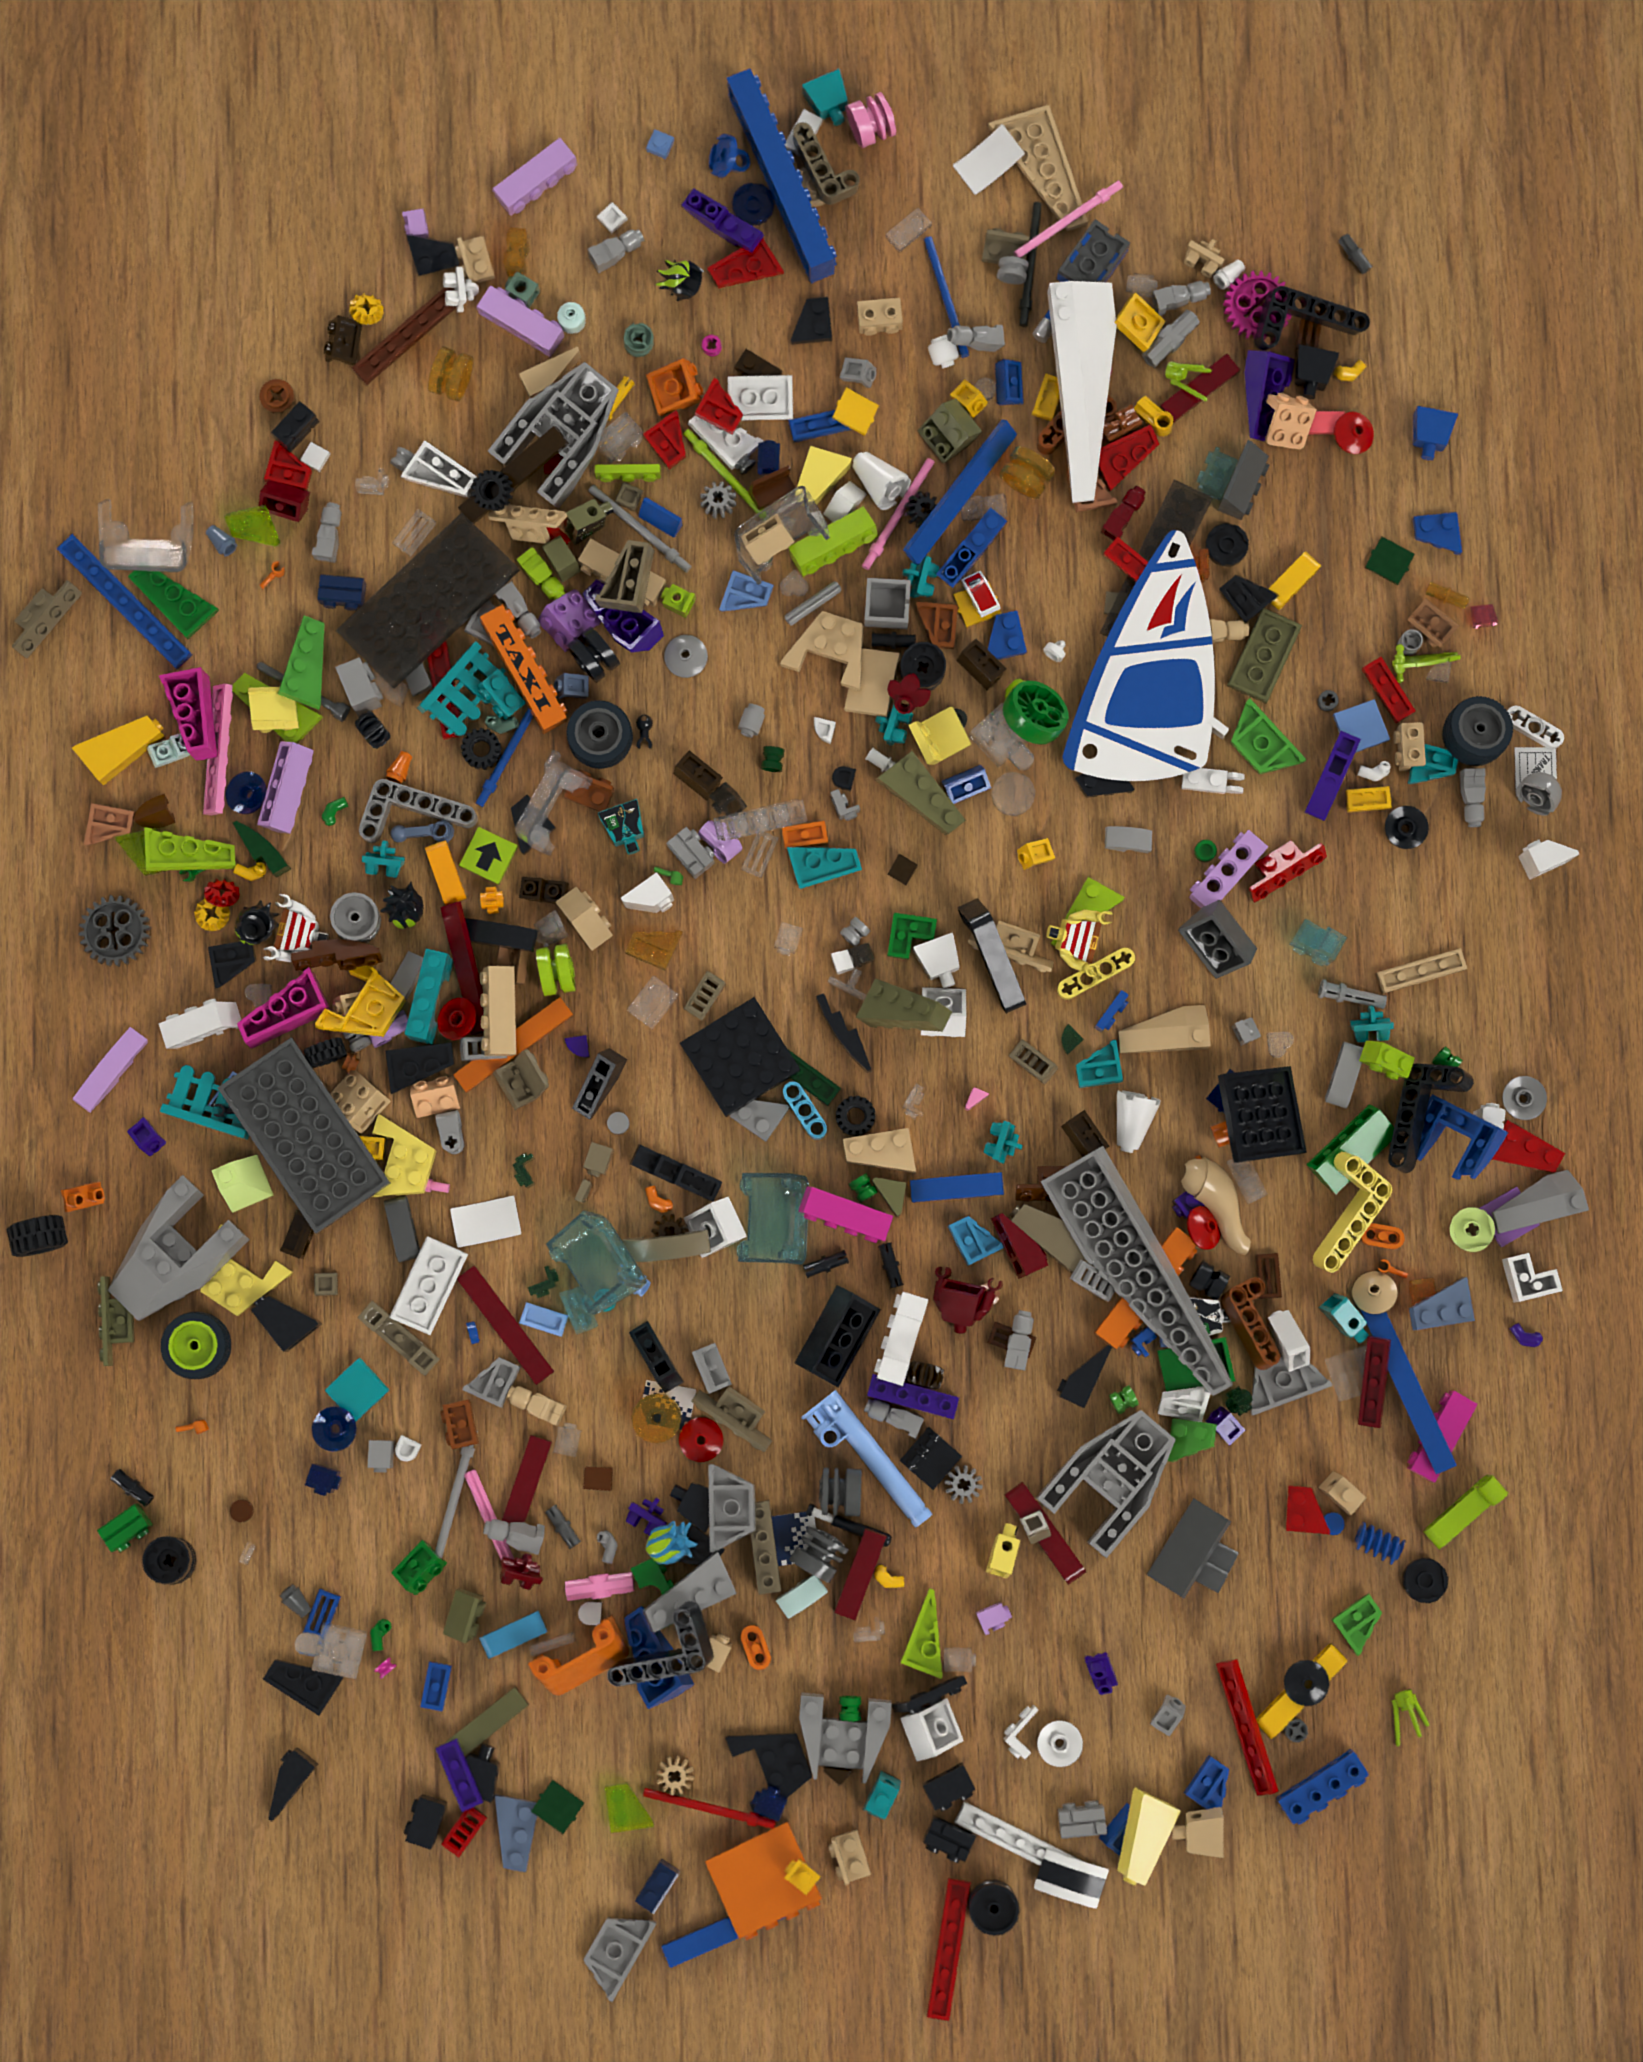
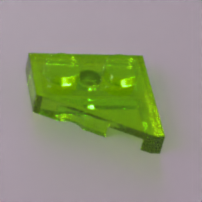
(253, 525)
(135, 848)
(625, 1809)

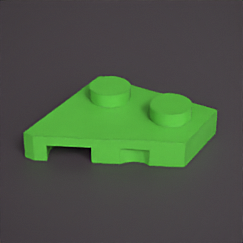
(1190, 1438)

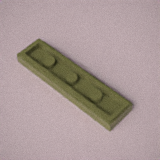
(490, 1720)

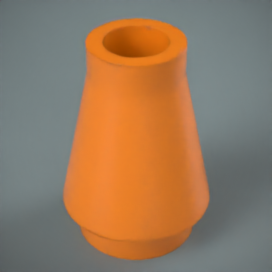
(399, 768)

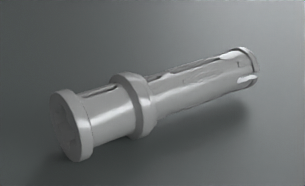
(1341, 993)

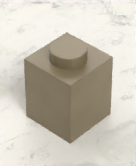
(598, 1159)

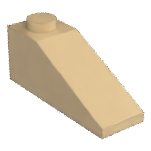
(548, 372)

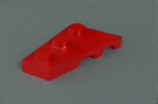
(1125, 454)

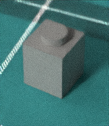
(380, 1455)

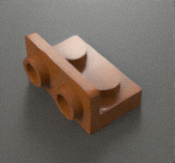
(595, 797)
(459, 1424)

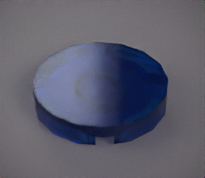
(753, 203)

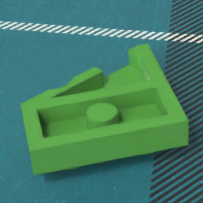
(1357, 1622)

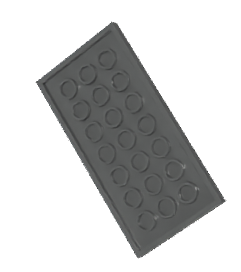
(304, 1135)

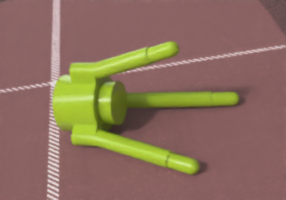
(1179, 371)
(1406, 1701)

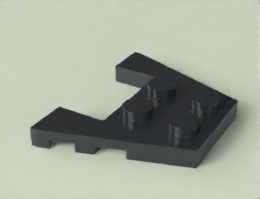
(779, 1757)

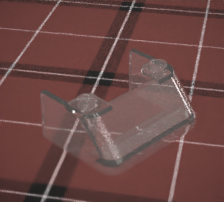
(798, 514)
(122, 553)

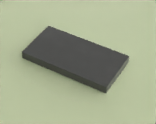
(1189, 1548)

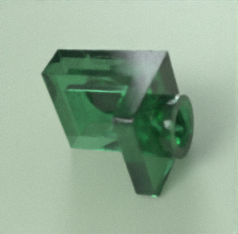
(523, 1176)
(542, 1289)

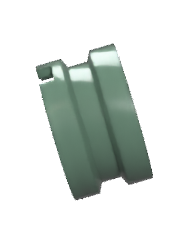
(638, 348)

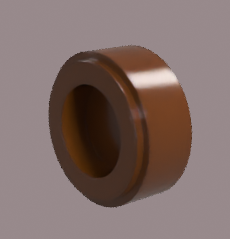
(241, 1510)

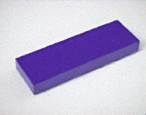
(459, 1775)

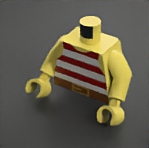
(1078, 938)

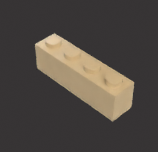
(601, 561)
(499, 1011)

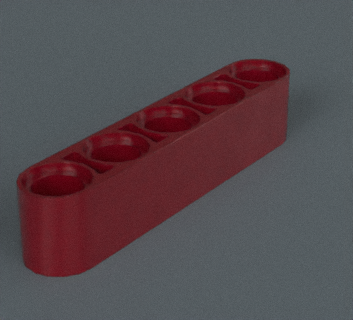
(1054, 1545)

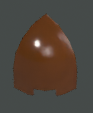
(154, 813)

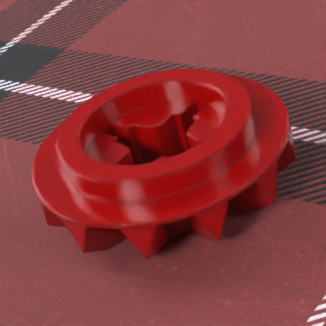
(227, 899)

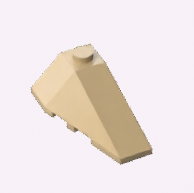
(1173, 1031)

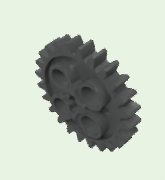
(95, 934)

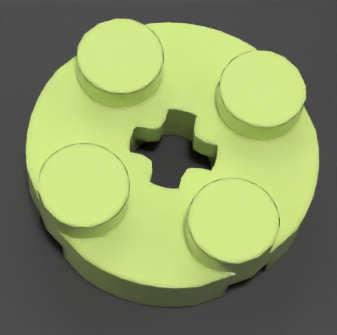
(1464, 1239)

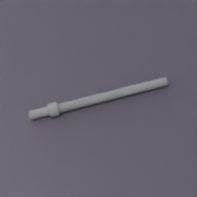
(670, 553)
(466, 1453)

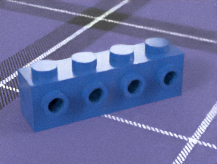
(1322, 1786)

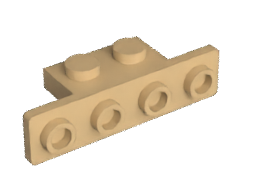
(527, 522)
(1019, 946)

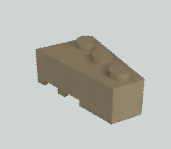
(629, 580)

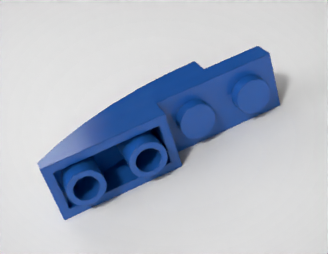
(972, 548)

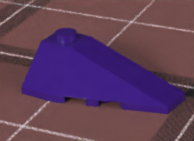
(1264, 375)
(629, 629)

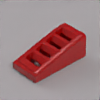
(452, 1847)

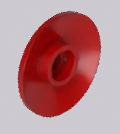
(1348, 438)
(451, 1015)
(1203, 1228)
(701, 1427)

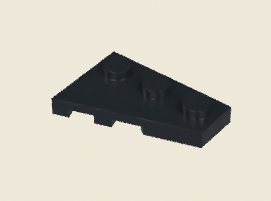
(932, 1697)

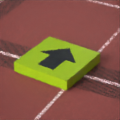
(488, 855)

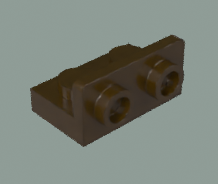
(343, 340)

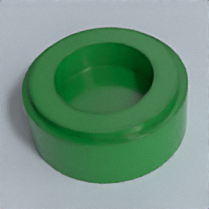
(1205, 851)

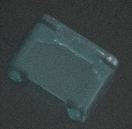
(774, 1225)
(597, 1261)

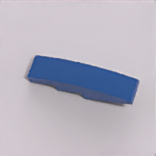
(957, 1187)

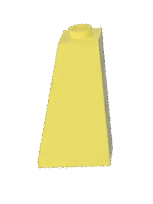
(1145, 1835)

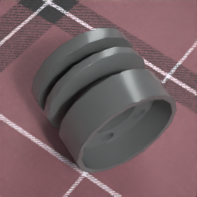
(841, 1491)
(819, 1554)

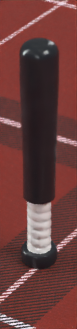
(845, 1524)

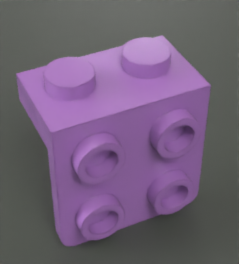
(568, 618)

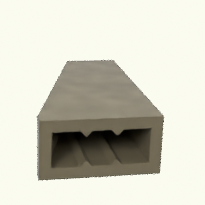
(1049, 1234)

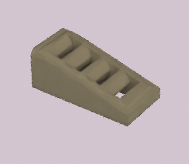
(703, 983)
(1049, 1072)

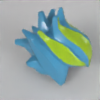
(669, 1543)

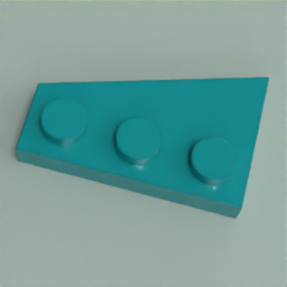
(819, 865)

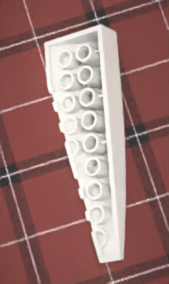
(1083, 349)

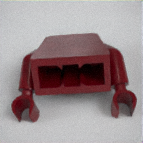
(961, 1301)

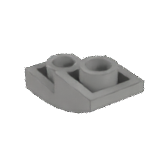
(1128, 839)

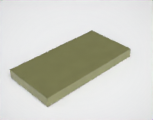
(1264, 655)

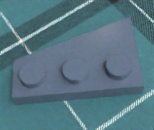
(1444, 1308)
(515, 1831)

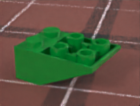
(1179, 1376)

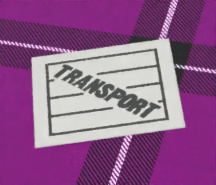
(1532, 760)

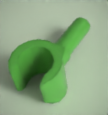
(676, 877)

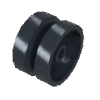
(591, 656)
(993, 1893)

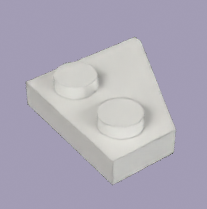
(1185, 1403)

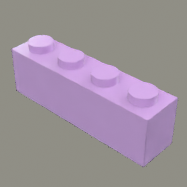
(535, 177)
(520, 320)
(285, 787)

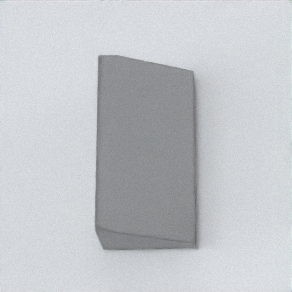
(419, 681)
(407, 974)

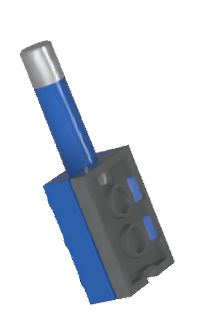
(1090, 261)

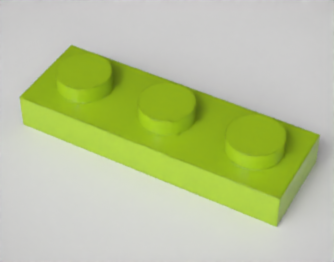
(628, 472)

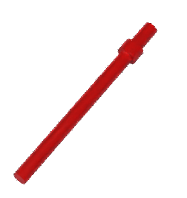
(752, 1818)

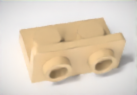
(476, 259)
(850, 1857)

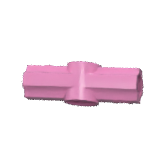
(599, 1586)

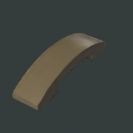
(668, 1247)
(398, 1337)

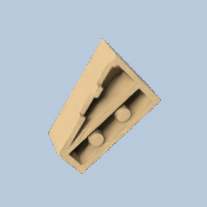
(882, 1150)

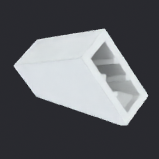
(1289, 1340)

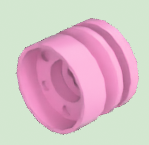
(874, 119)

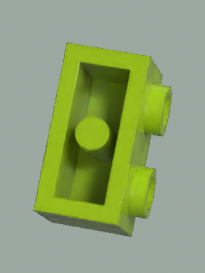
(1386, 1059)

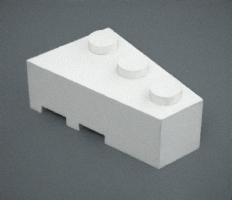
(199, 1023)

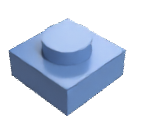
(660, 144)

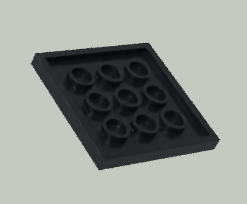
(740, 1057)
(1262, 1114)

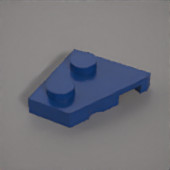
(1439, 530)
(1007, 636)
(1209, 1784)

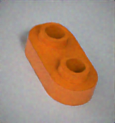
(1381, 1235)
(755, 1647)

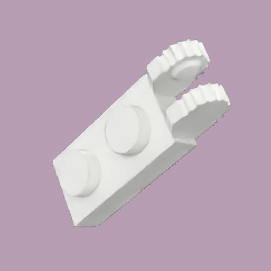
(1211, 781)

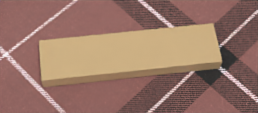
(1421, 971)

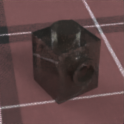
(727, 800)

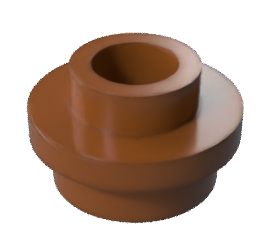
(350, 1062)

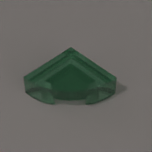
(1070, 1039)

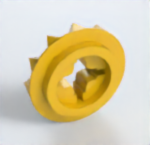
(360, 315)
(212, 923)

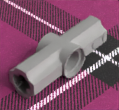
(1171, 338)

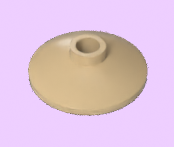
(1374, 1302)

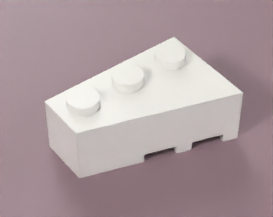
(439, 471)

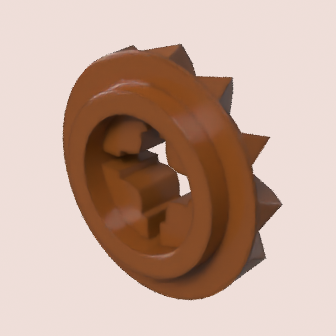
(276, 386)

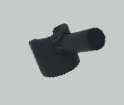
(225, 1111)

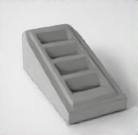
(464, 1050)
(1104, 1289)

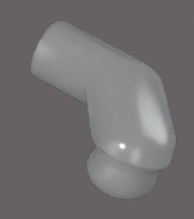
(609, 1544)

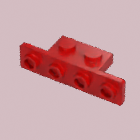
(1284, 866)

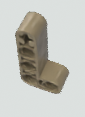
(820, 162)

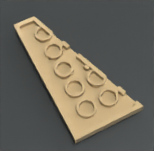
(1044, 161)

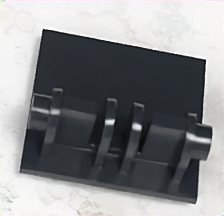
(930, 1458)

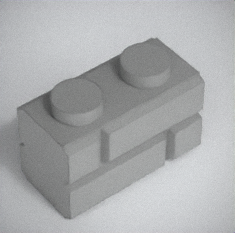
(691, 852)
(1081, 1820)

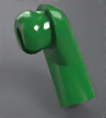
(331, 809)
(378, 1632)

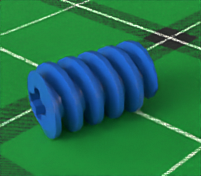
(1379, 1543)

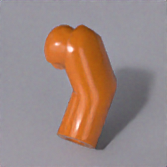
(657, 1203)

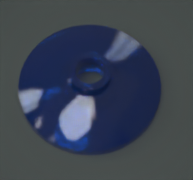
(240, 787)
(323, 1432)

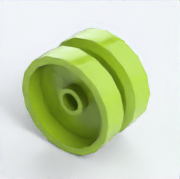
(553, 970)

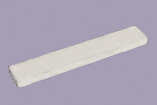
(1005, 1834)

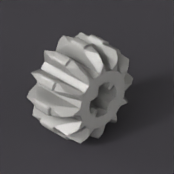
(718, 508)
(967, 1477)

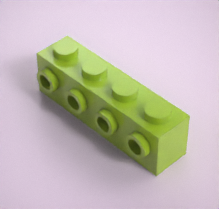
(844, 538)

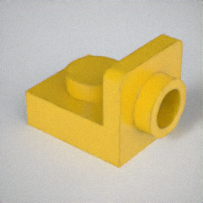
(969, 398)
(1035, 853)
(801, 1876)

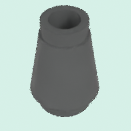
(295, 1600)

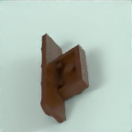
(1036, 1192)

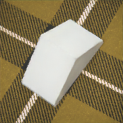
(844, 501)

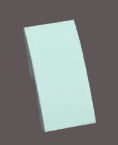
(167, 751)
(801, 1596)

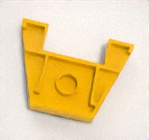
(371, 1011)

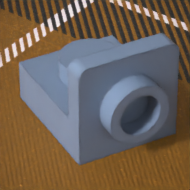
(571, 686)

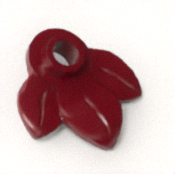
(908, 690)

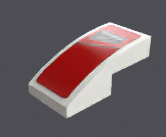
(980, 594)

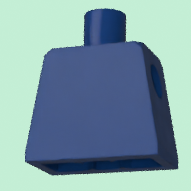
(1432, 430)

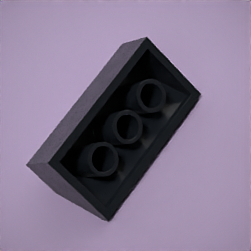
(837, 1336)

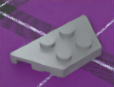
(1278, 1386)
(729, 1507)
(616, 1951)

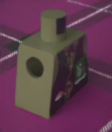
(586, 520)

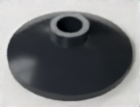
(1414, 820)
(1295, 1679)

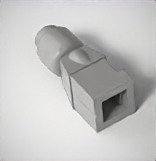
(613, 250)
(1178, 296)
(979, 338)
(327, 535)
(518, 607)
(1473, 794)
(1019, 1342)
(898, 1418)
(518, 1534)

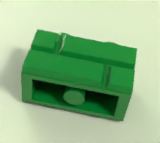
(124, 1528)

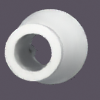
(1227, 275)

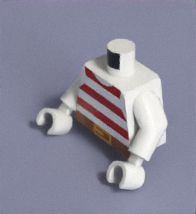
(295, 931)

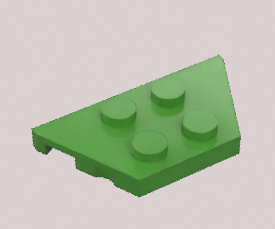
(1263, 742)

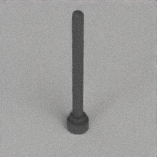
(339, 710)

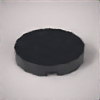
(1227, 544)
(1425, 1580)

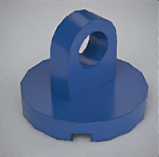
(724, 154)

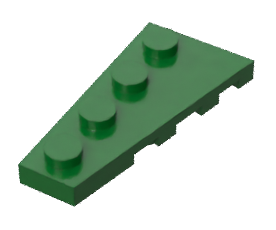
(179, 605)

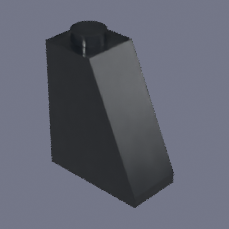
(283, 1322)

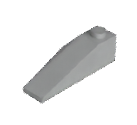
(1546, 1200)

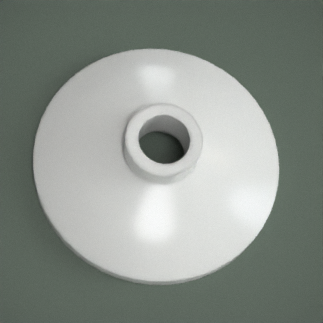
(1068, 1752)

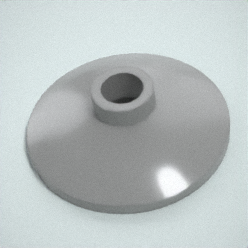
(687, 666)
(1535, 1098)

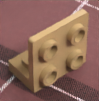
(359, 1100)

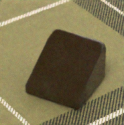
(902, 869)
(837, 1774)

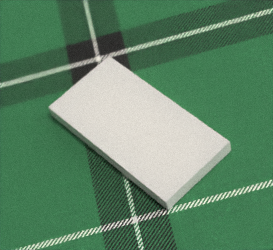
(428, 1285)

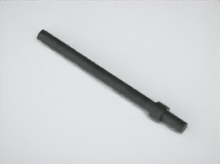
(1025, 303)

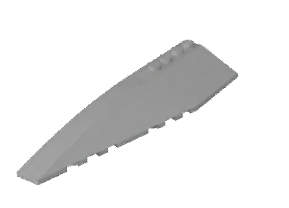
(1130, 1258)

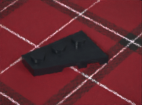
(417, 1063)
(303, 1684)

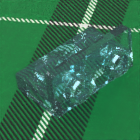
(1217, 474)
(579, 1318)

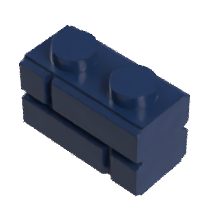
(341, 591)
(657, 1886)

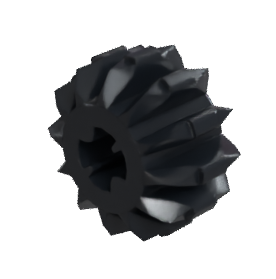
(915, 505)
(372, 729)

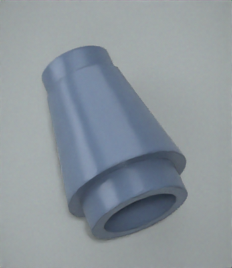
(222, 541)

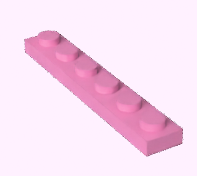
(216, 766)

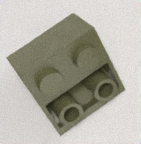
(949, 430)
(463, 1615)

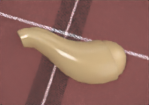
(1217, 1192)

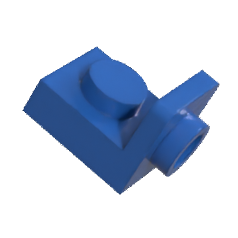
(1146, 1336)

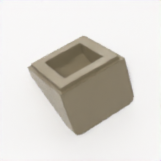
(1035, 1527)

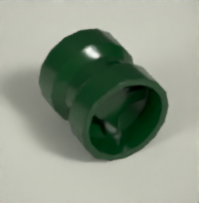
(772, 759)

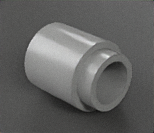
(751, 720)

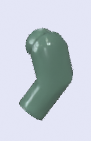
(500, 725)

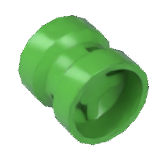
(1128, 1397)

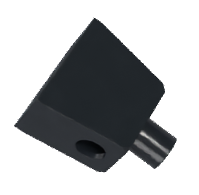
(1313, 369)
(693, 1504)
(484, 1771)

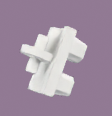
(463, 289)

